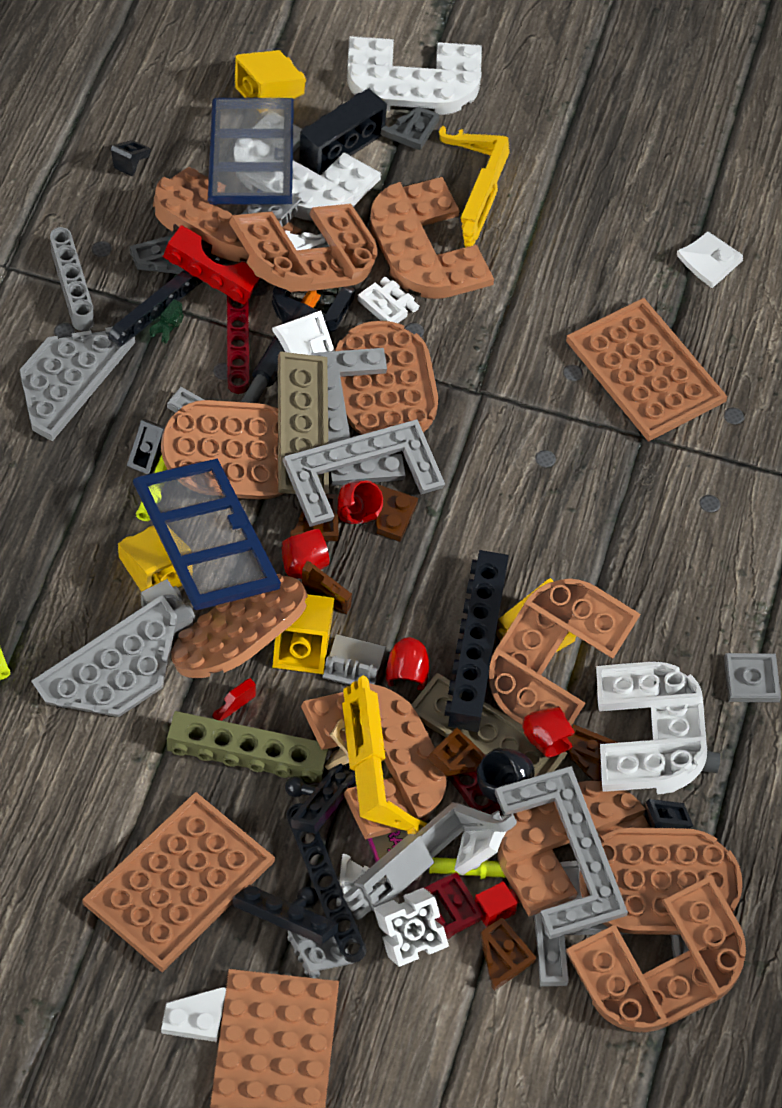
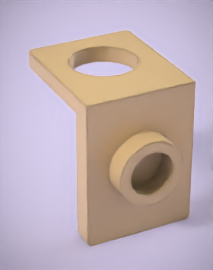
(341, 754)

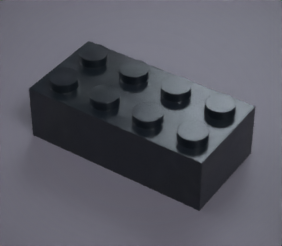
(342, 131)

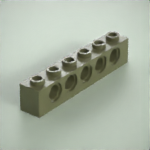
(237, 737)

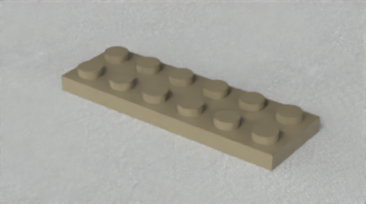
(301, 410)
(495, 727)

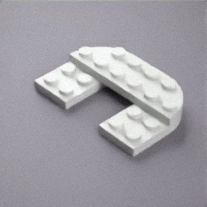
(443, 88)
(340, 184)
(677, 725)

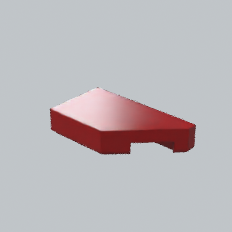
(236, 699)

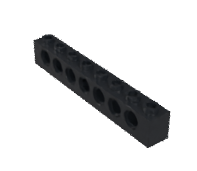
(478, 641)

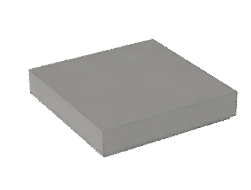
(752, 677)

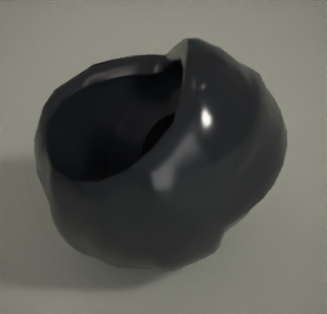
(502, 768)

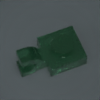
(170, 318)

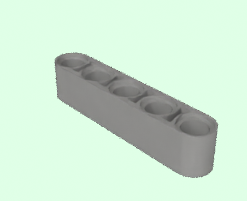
(72, 279)

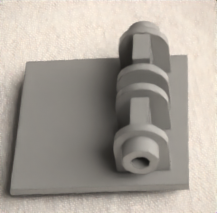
(282, 212)
(352, 659)
(317, 956)

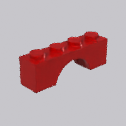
(233, 280)

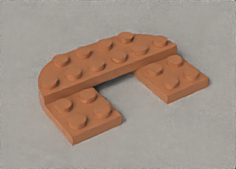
(185, 203)
(279, 263)
(413, 264)
(536, 636)
(416, 782)
(527, 847)
(676, 987)

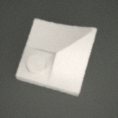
(710, 258)
(305, 335)
(476, 848)

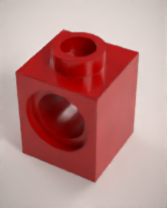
(497, 903)

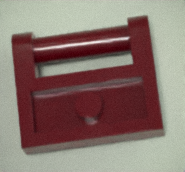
(457, 902)

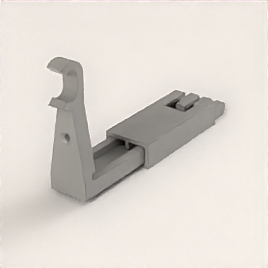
(415, 855)

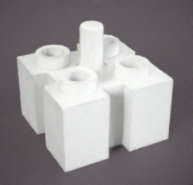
(411, 927)

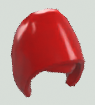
(359, 502)
(303, 548)
(408, 661)
(548, 731)

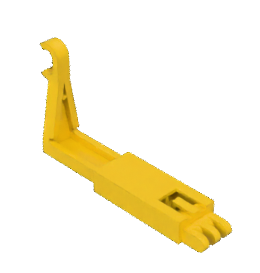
(486, 183)
(365, 757)

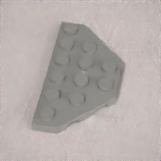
(65, 375)
(116, 667)

